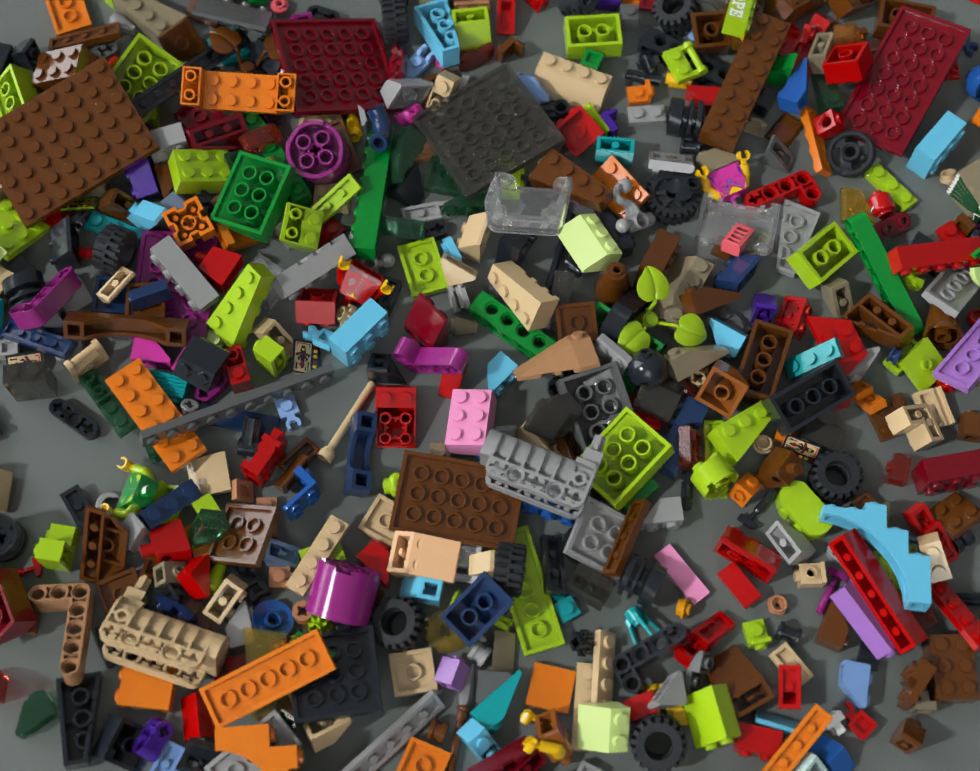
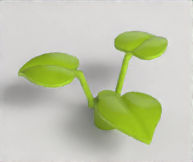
(650, 287)

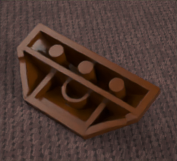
(791, 9)
(102, 545)

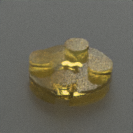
(440, 644)

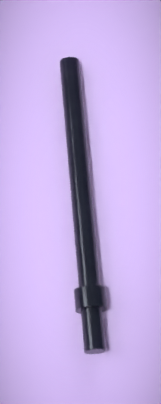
(557, 258)

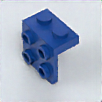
(307, 496)

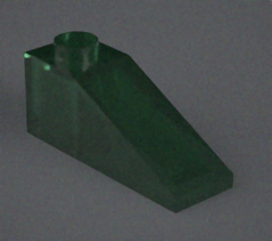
(827, 95)

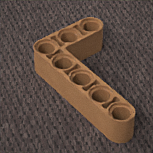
(75, 605)

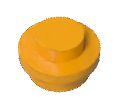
(683, 608)

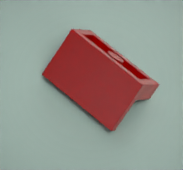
(196, 718)

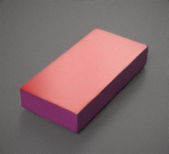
(639, 707)

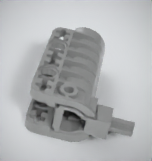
(541, 472)

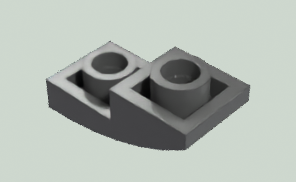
(700, 664)

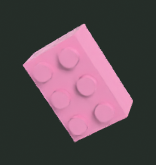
(470, 420)

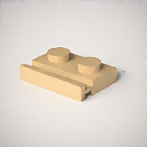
(937, 403)

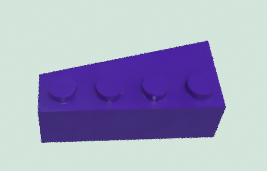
(143, 180)

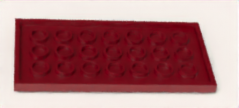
(904, 79)

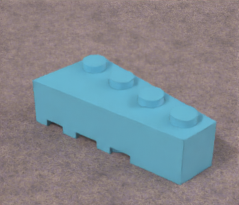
(438, 31)

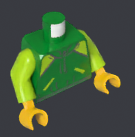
(137, 492)

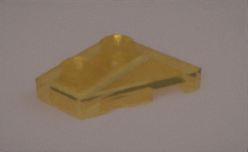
(852, 203)

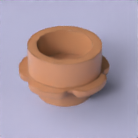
(782, 604)

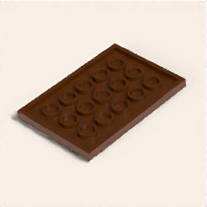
(452, 502)

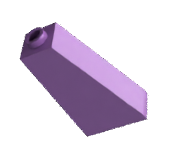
(863, 620)

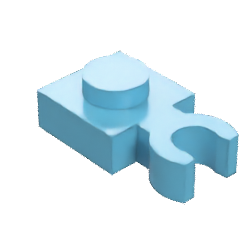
(319, 338)

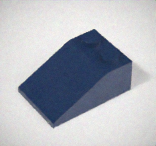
(477, 609)

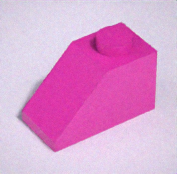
(150, 354)

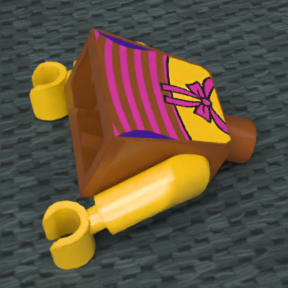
(551, 736)

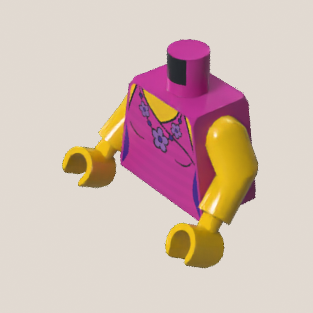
(727, 182)

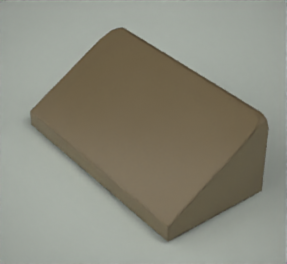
(503, 651)

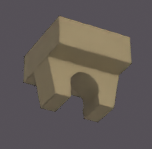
(923, 705)

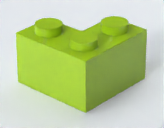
(58, 547)

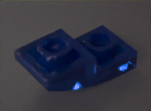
(172, 607)

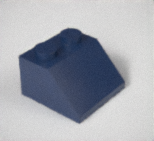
(737, 272)

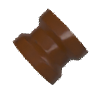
(438, 730)

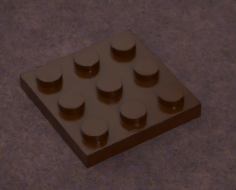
(247, 535)

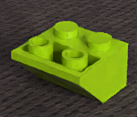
(471, 27)
(301, 227)

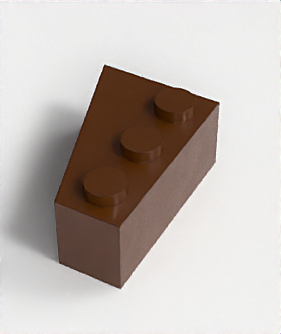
(660, 253)

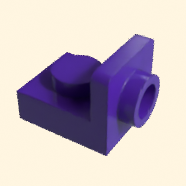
(609, 118)

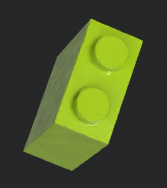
(711, 717)

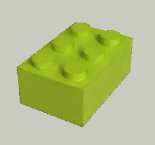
(594, 32)
(198, 170)
(822, 255)

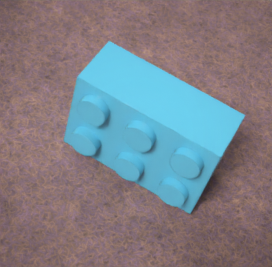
(937, 145)
(359, 333)

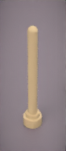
(327, 453)

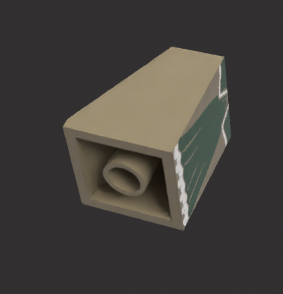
(966, 190)

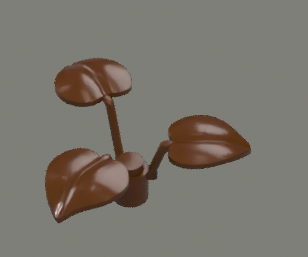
(225, 39)

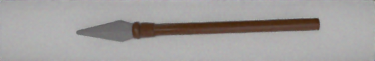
(465, 700)

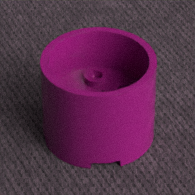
(330, 162)
(343, 592)

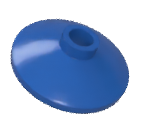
(274, 611)

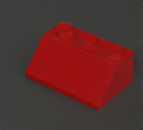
(748, 554)

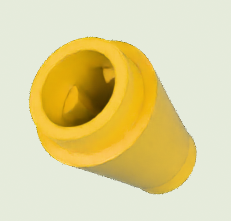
(354, 128)

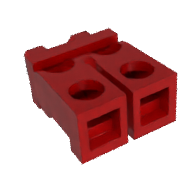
(266, 458)

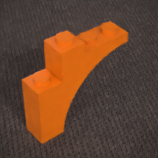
(256, 745)

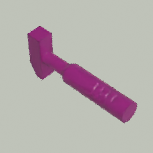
(830, 589)

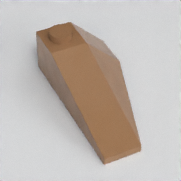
(569, 353)

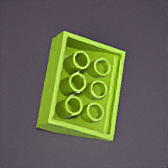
(143, 66)
(629, 458)

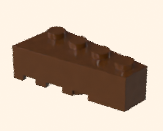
(586, 188)

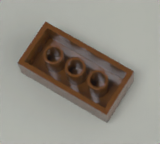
(764, 359)

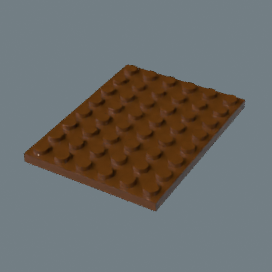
(70, 142)

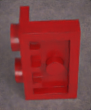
(794, 315)

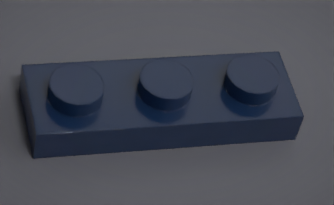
(170, 504)

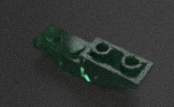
(107, 402)

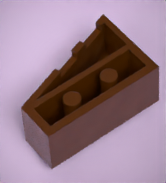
(880, 323)

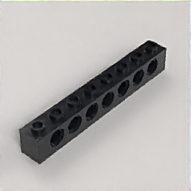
(717, 70)

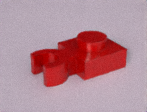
(859, 722)

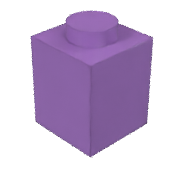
(452, 673)

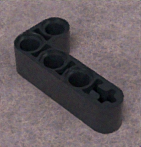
(623, 312)
(653, 653)

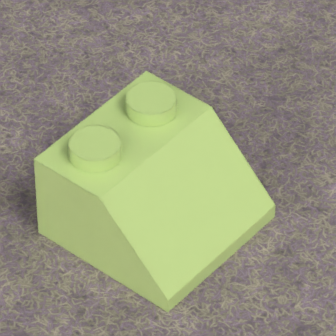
(603, 727)

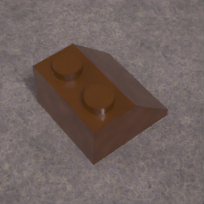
(707, 32)

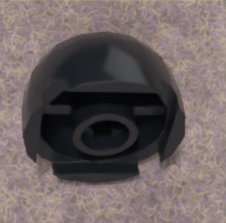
(647, 367)

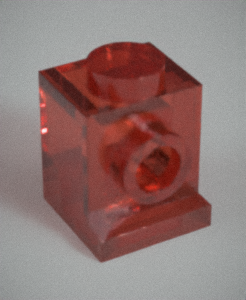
(897, 470)

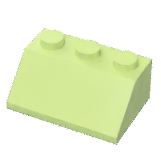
(589, 243)

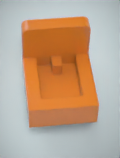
(745, 489)

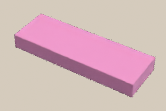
(681, 575)

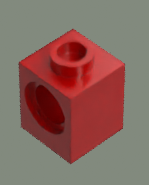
(824, 128)

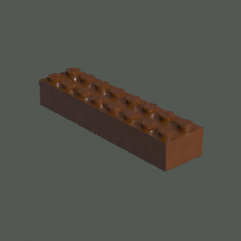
(744, 82)

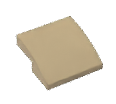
(211, 474)

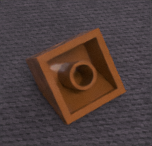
(723, 389)

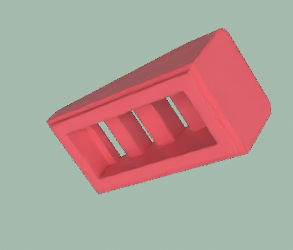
(737, 248)

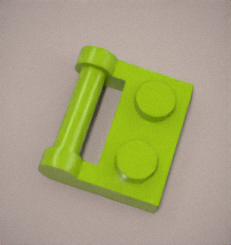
(680, 66)

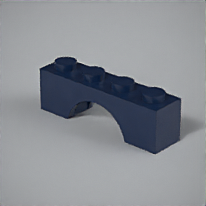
(690, 413)
(358, 473)

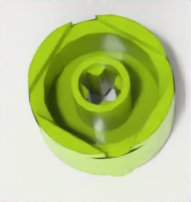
(713, 476)

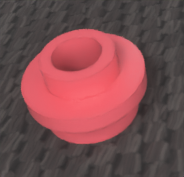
(279, 10)

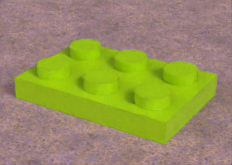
(422, 267)

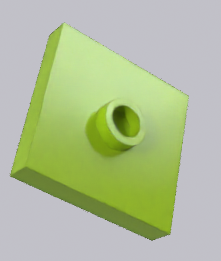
(920, 364)

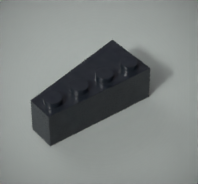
(514, 247)
(78, 718)

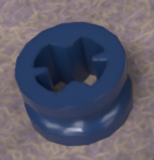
(894, 355)

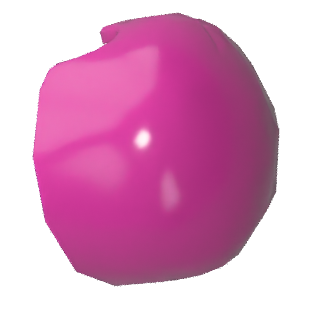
(404, 118)

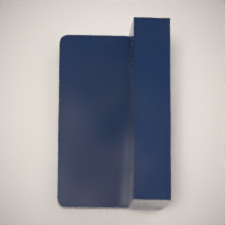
(149, 295)

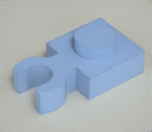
(288, 411)

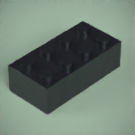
(809, 398)

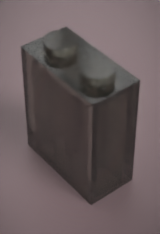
(30, 381)

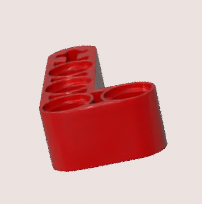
(778, 195)

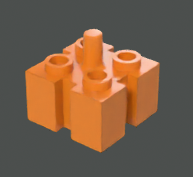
(189, 224)

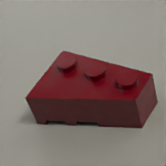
(217, 133)
(512, 759)

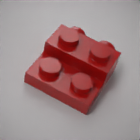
(578, 130)

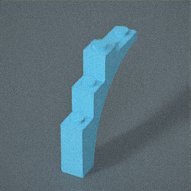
(911, 570)

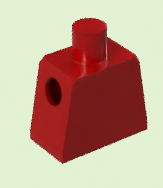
(219, 266)
(168, 543)

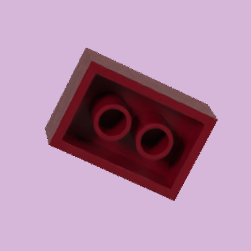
(947, 472)

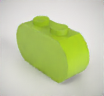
(802, 510)

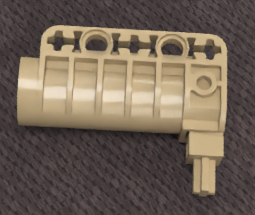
(160, 640)

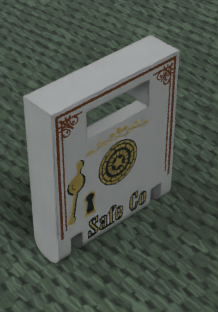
(670, 162)

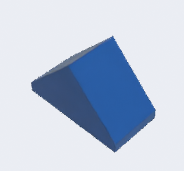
(832, 754)

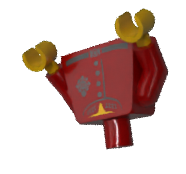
(360, 282)

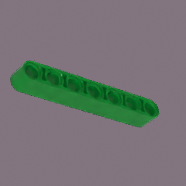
(878, 266)

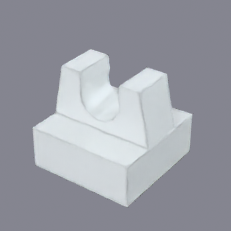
(835, 725)

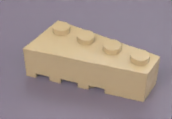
(523, 295)

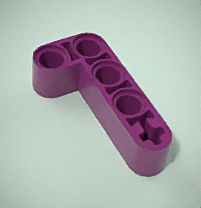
(47, 301)
(430, 359)

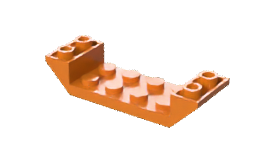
(238, 91)

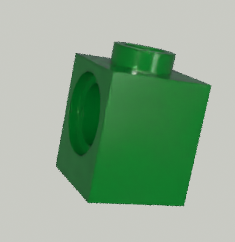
(592, 59)

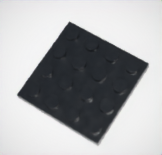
(349, 689)

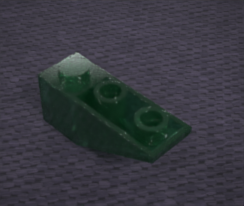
(404, 149)
(460, 205)

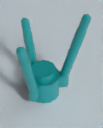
(637, 617)

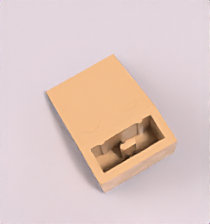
(423, 556)

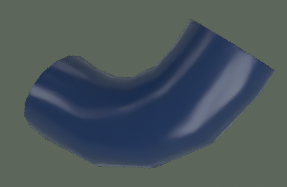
(381, 128)

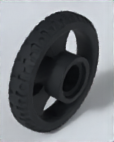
(839, 142)

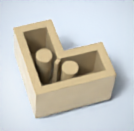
(917, 424)

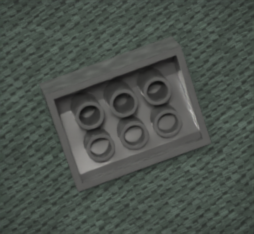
(234, 15)
(600, 396)

